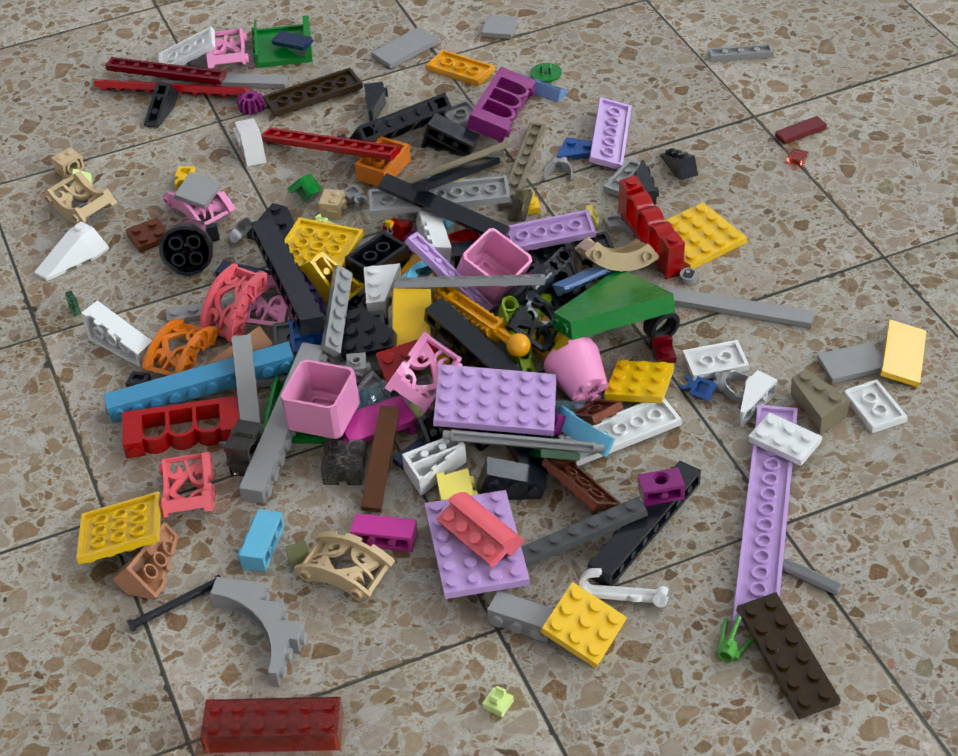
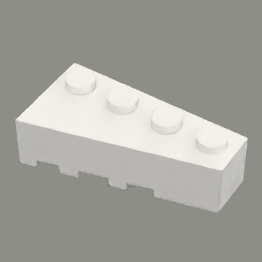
(115, 334)

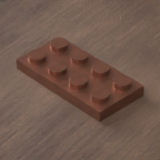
(581, 484)

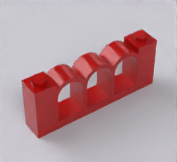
(650, 226)
(134, 424)

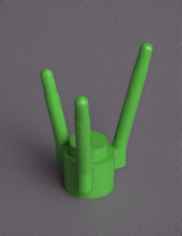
(728, 649)

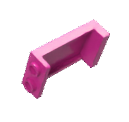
(364, 420)

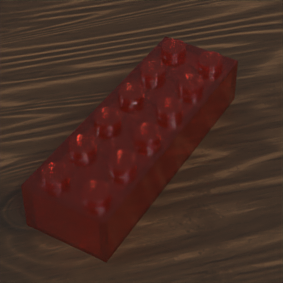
(272, 725)

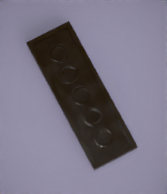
(312, 92)
(788, 655)

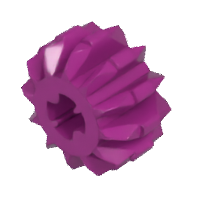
(250, 102)

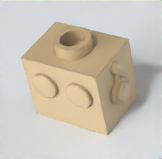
(67, 161)
(332, 203)

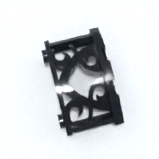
(528, 301)

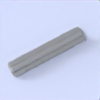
(811, 576)

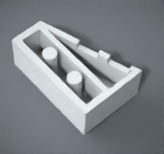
(250, 140)
(378, 286)
(430, 459)

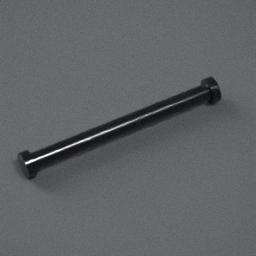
(133, 624)

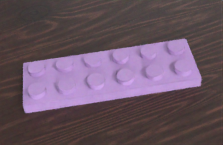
(610, 133)
(552, 230)

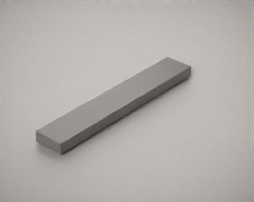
(245, 378)

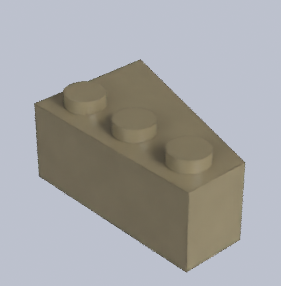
(819, 400)

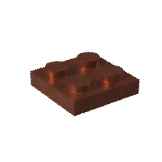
(147, 234)
(598, 410)

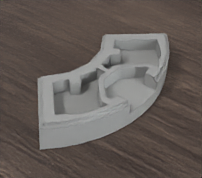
(617, 223)

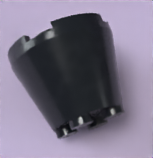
(187, 247)

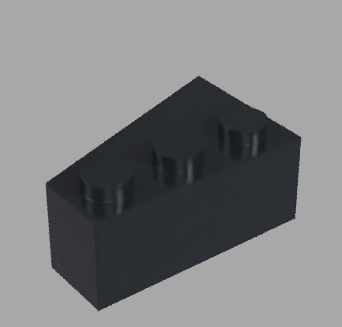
(518, 479)

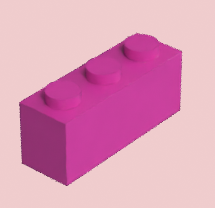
(386, 531)

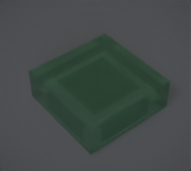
(72, 303)

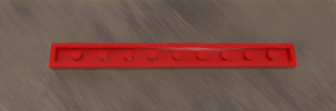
(149, 87)
(331, 144)

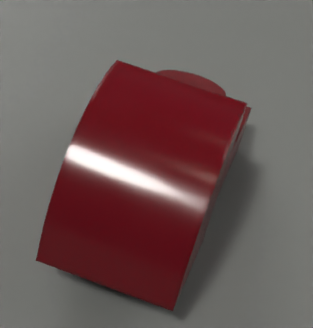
(663, 348)

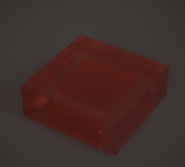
(797, 157)

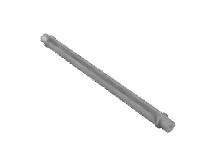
(523, 441)

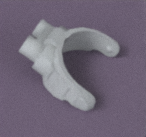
(558, 164)
(240, 229)
(725, 378)

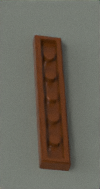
(380, 458)

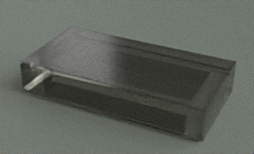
(520, 205)

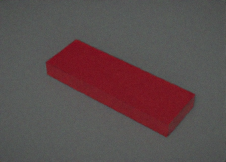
(800, 130)

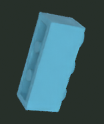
(261, 540)

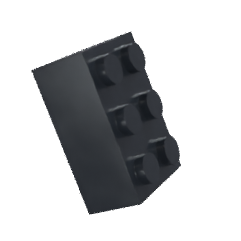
(379, 250)

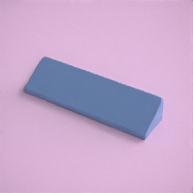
(548, 90)
(580, 279)

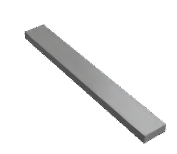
(244, 80)
(468, 281)
(742, 307)

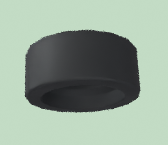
(669, 327)

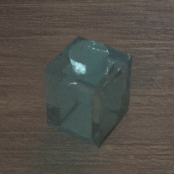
(373, 393)

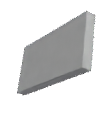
(404, 48)

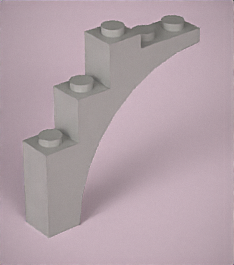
(253, 602)

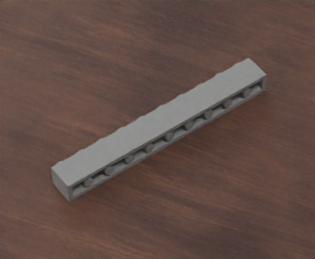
(274, 441)

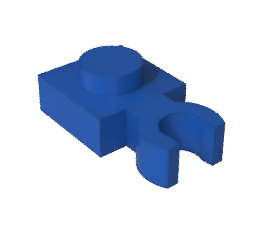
(700, 388)

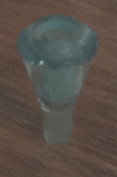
(568, 404)

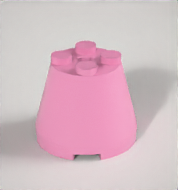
(578, 370)

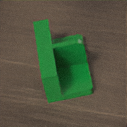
(305, 187)

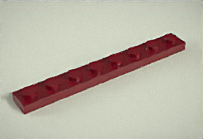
(165, 70)

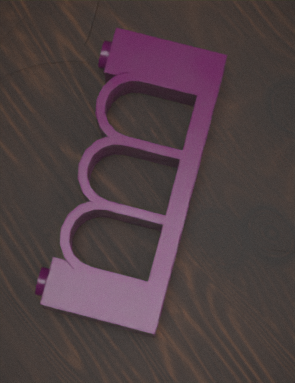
(501, 104)

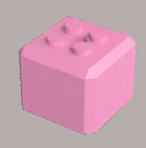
(494, 256)
(320, 399)

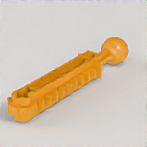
(489, 325)

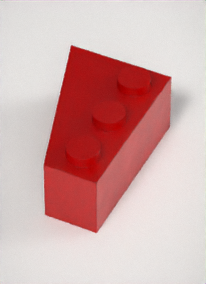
(392, 358)

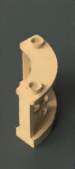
(96, 199)
(623, 258)
(330, 545)

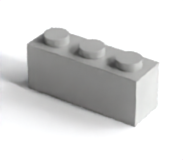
(518, 615)

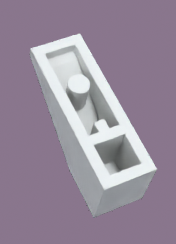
(758, 391)

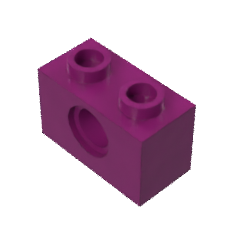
(661, 486)

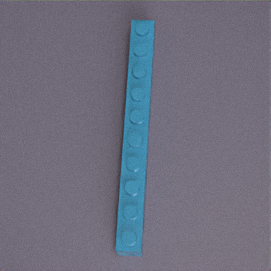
(196, 382)

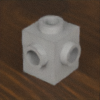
(359, 364)

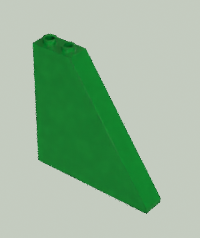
(611, 304)

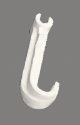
(655, 596)

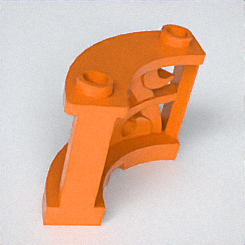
(201, 340)

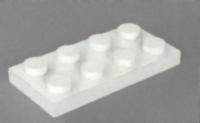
(189, 48)

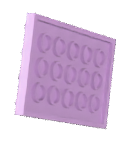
(495, 400)
(460, 568)

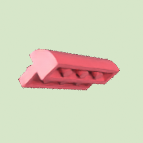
(479, 529)

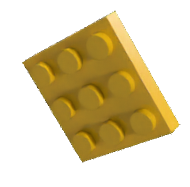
(639, 381)
(583, 625)

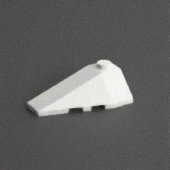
(75, 247)

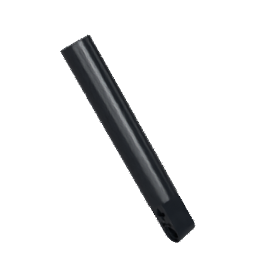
(515, 292)

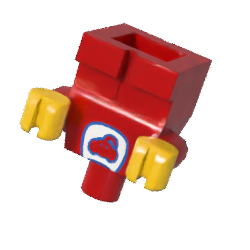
(398, 227)

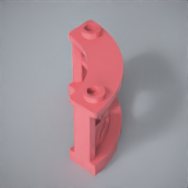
(235, 314)
(198, 499)

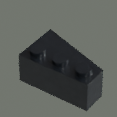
(449, 136)

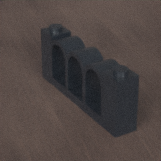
(403, 120)

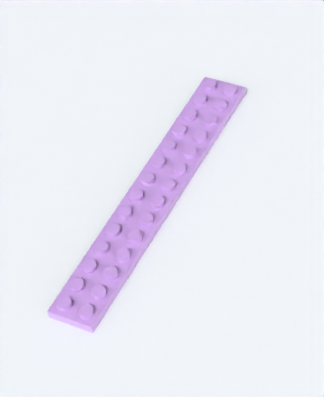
(764, 519)

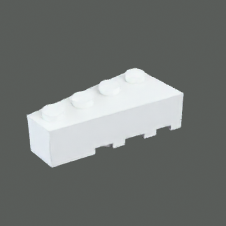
(433, 231)

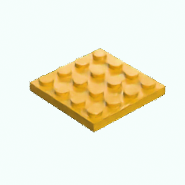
(705, 235)
(313, 236)
(119, 528)

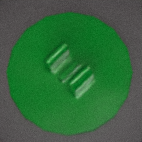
(546, 72)

